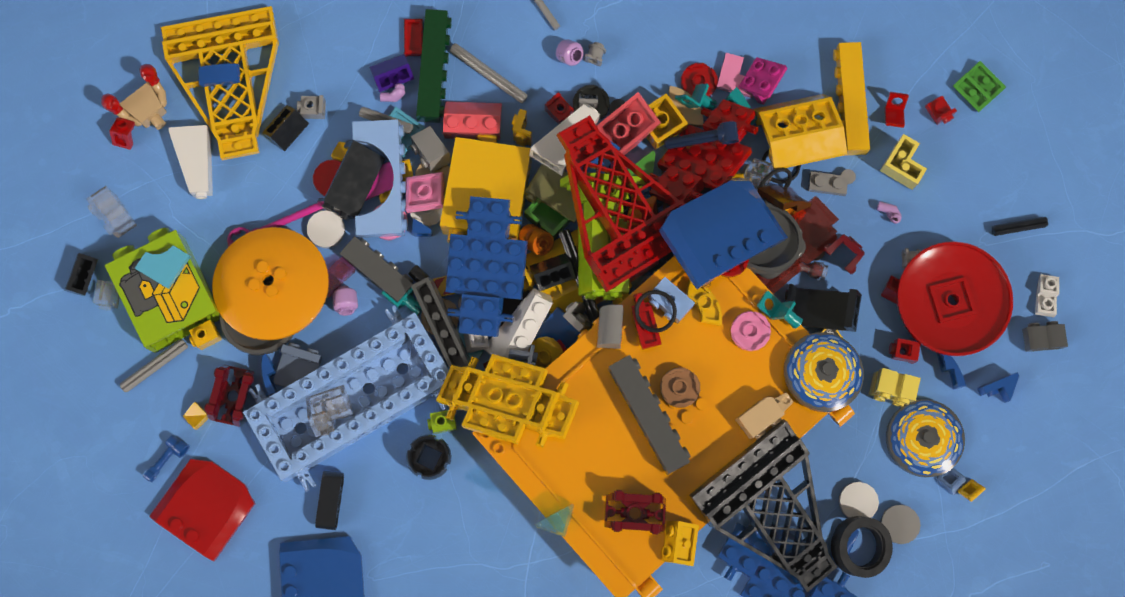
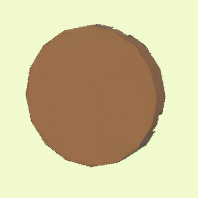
(680, 387)

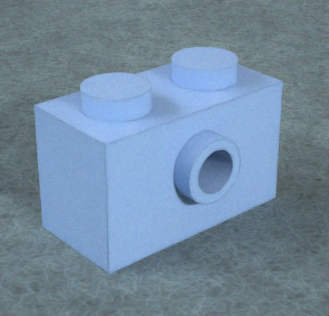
(682, 301)

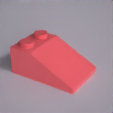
(629, 123)

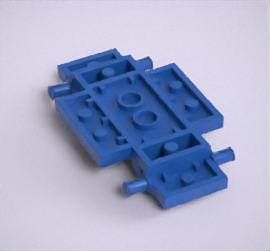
(485, 266)
(767, 578)

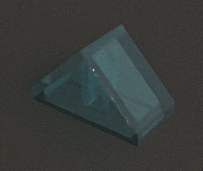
(558, 522)

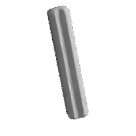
(374, 116)

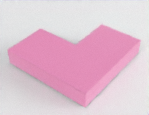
(730, 74)

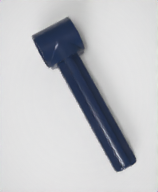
(725, 133)

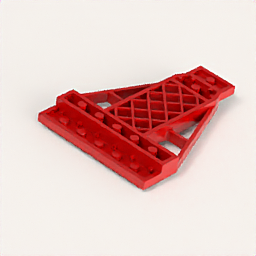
(637, 247)

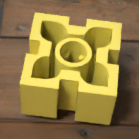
(894, 386)

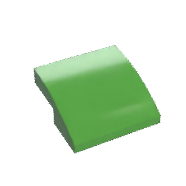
(979, 86)

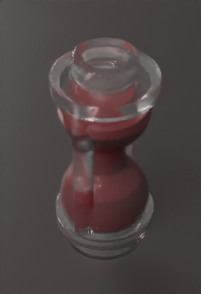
(815, 270)

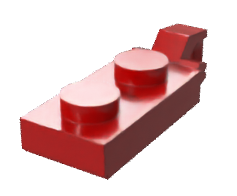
(646, 338)

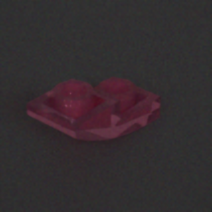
(338, 273)

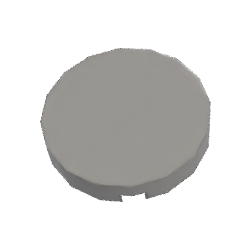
(901, 523)

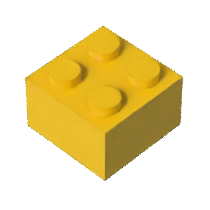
(671, 121)

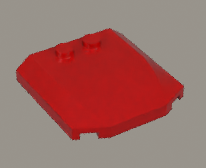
(204, 507)

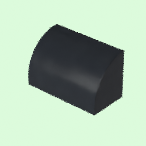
(285, 127)
(552, 272)
(81, 274)

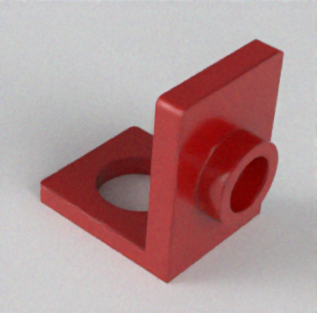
(895, 112)

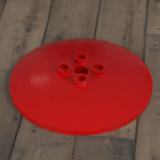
(981, 295)

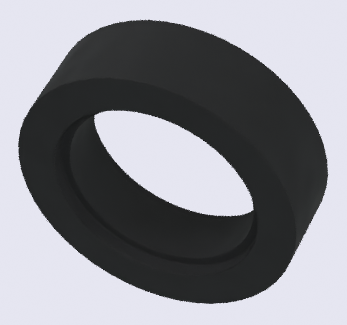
(883, 546)

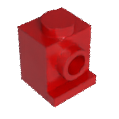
(552, 105)
(911, 350)

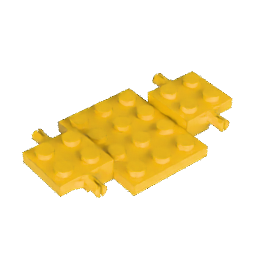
(507, 400)

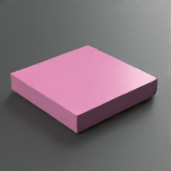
(424, 192)

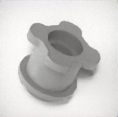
(595, 54)
(908, 255)

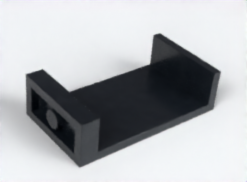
(352, 180)
(826, 308)

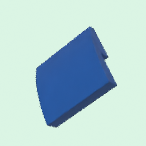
(558, 328)

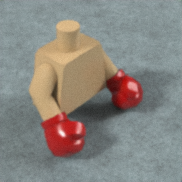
(144, 105)

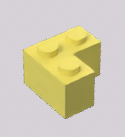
(901, 166)

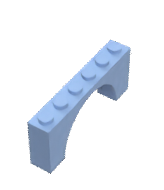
(389, 217)

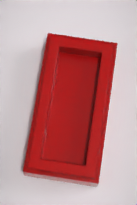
(413, 37)

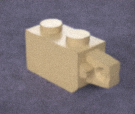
(763, 414)

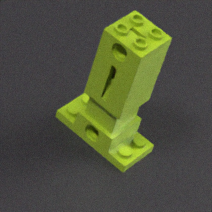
(598, 237)

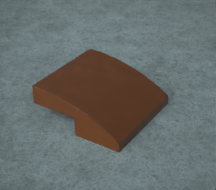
(783, 198)

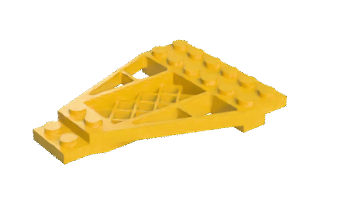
(219, 36)

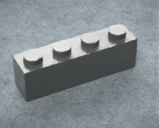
(377, 270)

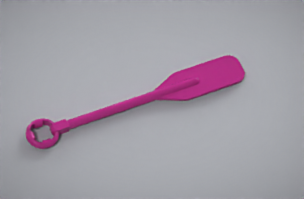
(382, 184)

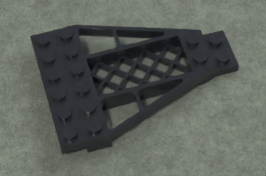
(751, 475)

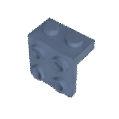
(295, 364)

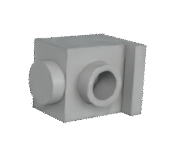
(317, 111)

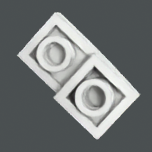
(1047, 296)

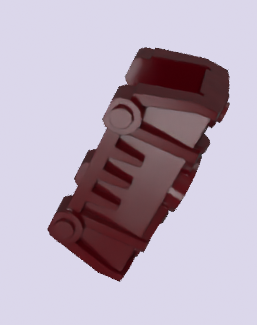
(852, 245)
(220, 393)
(639, 501)

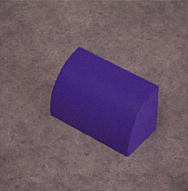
(391, 72)

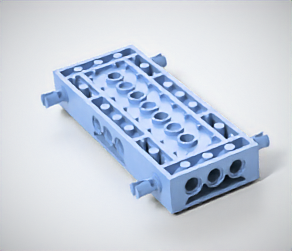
(371, 362)

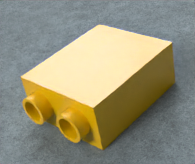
(486, 172)

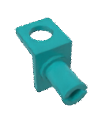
(698, 98)
(407, 300)
(780, 310)

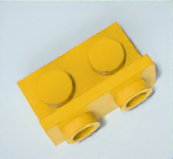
(680, 543)

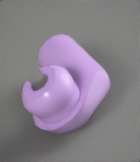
(395, 95)
(891, 210)

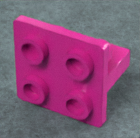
(762, 79)

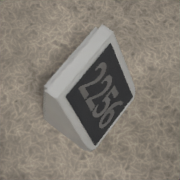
(588, 100)

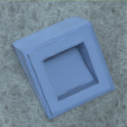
(952, 481)

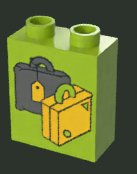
(156, 312)

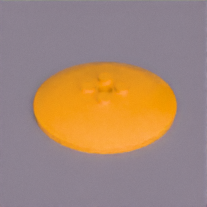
(277, 308)

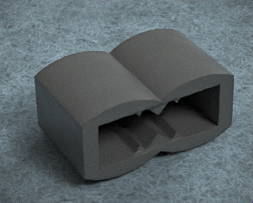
(1044, 337)

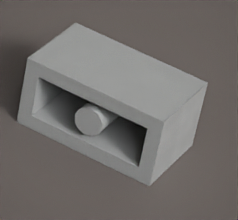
(430, 149)

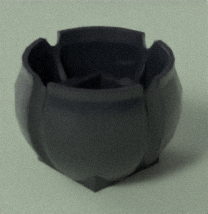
(417, 448)

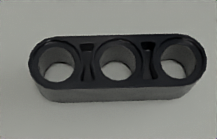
(329, 500)

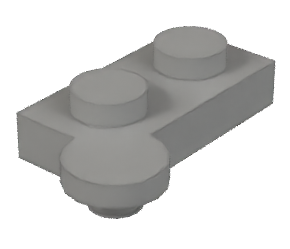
(831, 183)

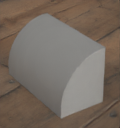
(610, 326)

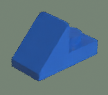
(1003, 386)

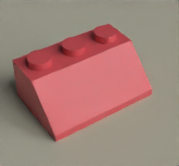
(471, 119)

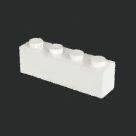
(525, 325)

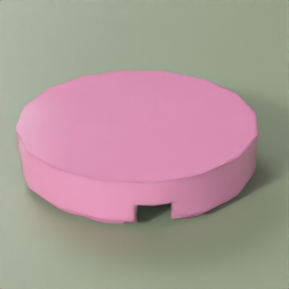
(750, 331)

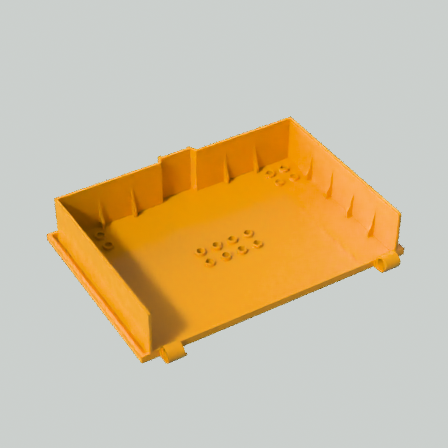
(609, 449)

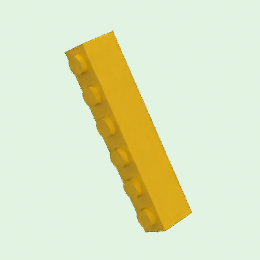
(852, 97)

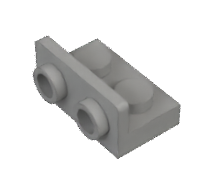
(575, 316)

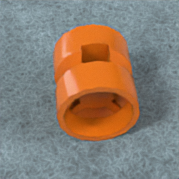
(538, 240)

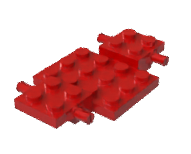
(705, 164)

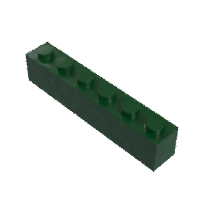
(433, 66)

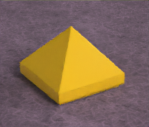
(971, 490)

